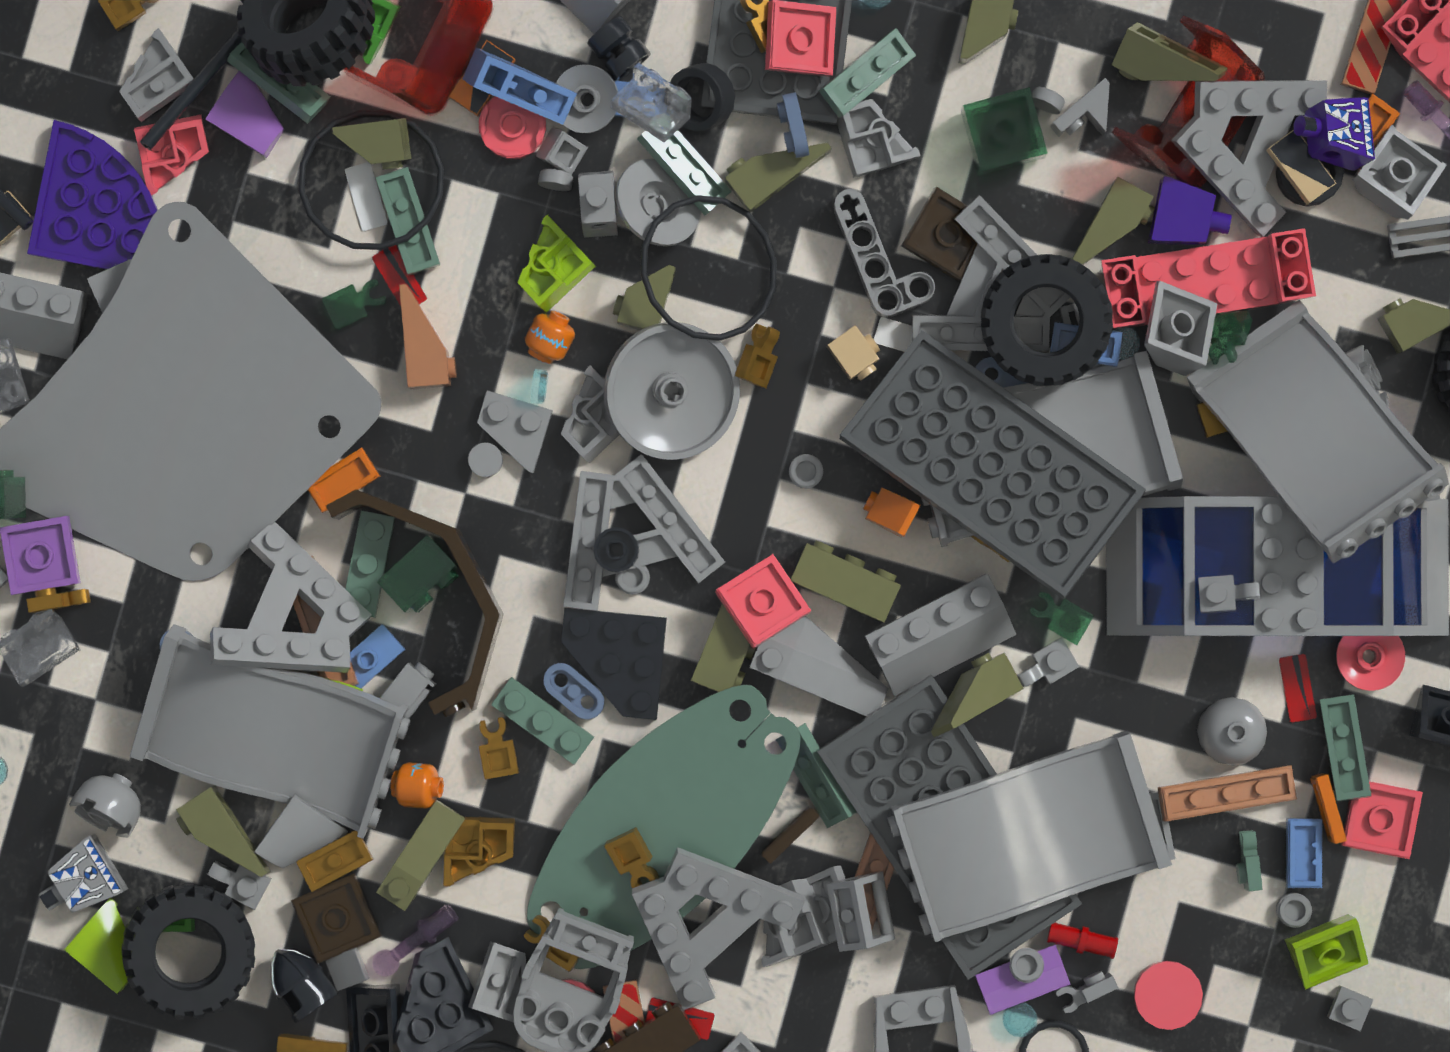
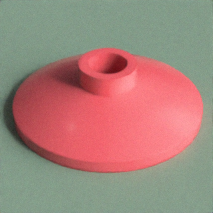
(1378, 674)

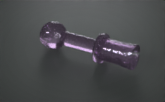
(1427, 106)
(387, 961)

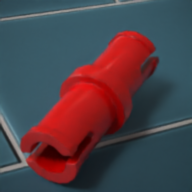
(1082, 940)

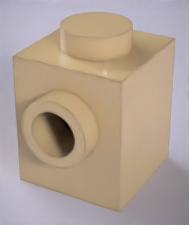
(855, 353)

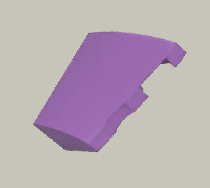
(246, 115)

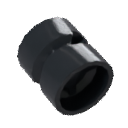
(612, 38)
(616, 549)

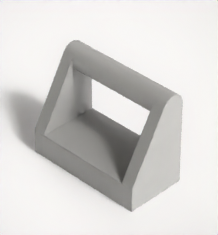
(852, 915)

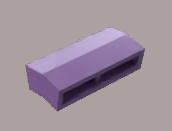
(1003, 991)

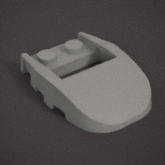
(919, 1009)
(562, 1015)

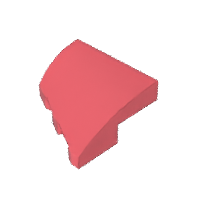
(173, 152)

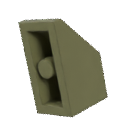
(986, 26)
(378, 141)
(635, 308)
(1412, 322)

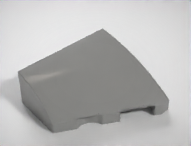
(872, 140)
(589, 425)
(298, 833)

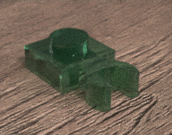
(348, 306)
(1229, 331)
(1066, 620)

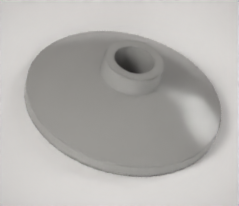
(593, 80)

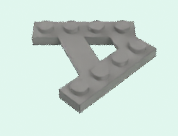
(1244, 179)
(995, 250)
(673, 537)
(264, 641)
(743, 901)

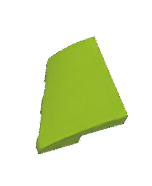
(553, 266)
(100, 946)

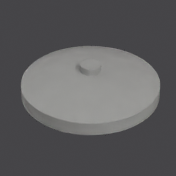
(671, 392)

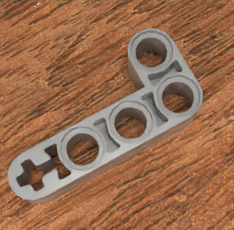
(876, 252)

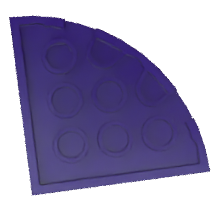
(88, 202)

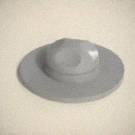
(644, 194)

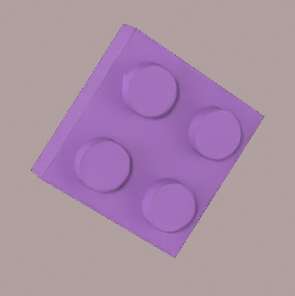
(39, 555)

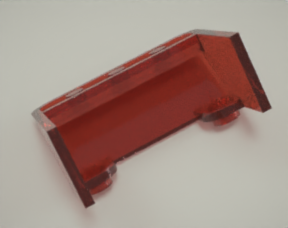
(440, 61)
(1155, 143)

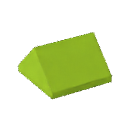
(1328, 950)

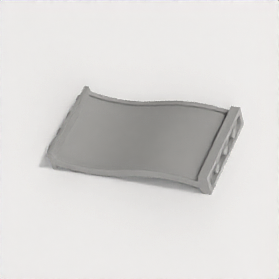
(1110, 413)
(1318, 432)
(270, 732)
(1029, 836)

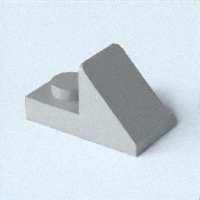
(1092, 105)

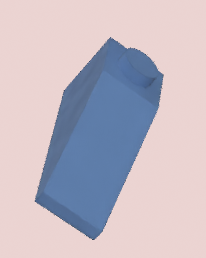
(518, 86)

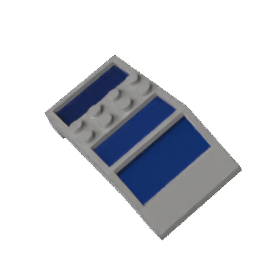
(1382, 589)

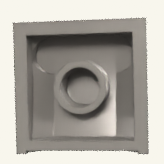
(1398, 175)

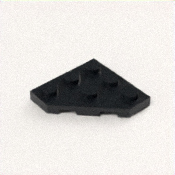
(620, 656)
(436, 1004)

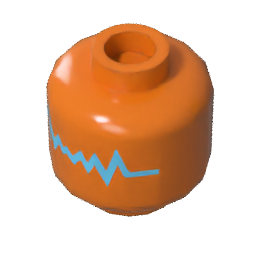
(549, 337)
(416, 785)

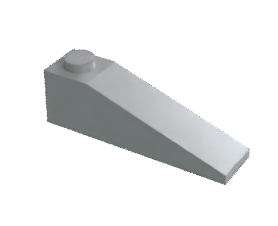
(818, 665)

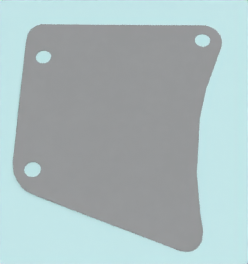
(187, 408)

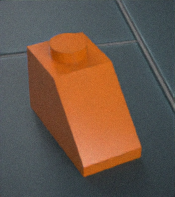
(890, 511)

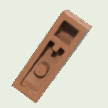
(425, 353)

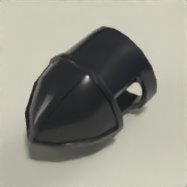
(299, 983)

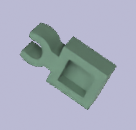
(1249, 869)

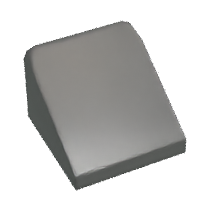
(561, 151)
(347, 969)

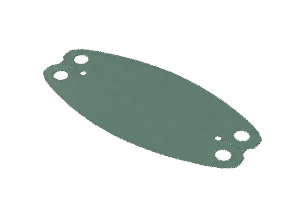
(680, 790)

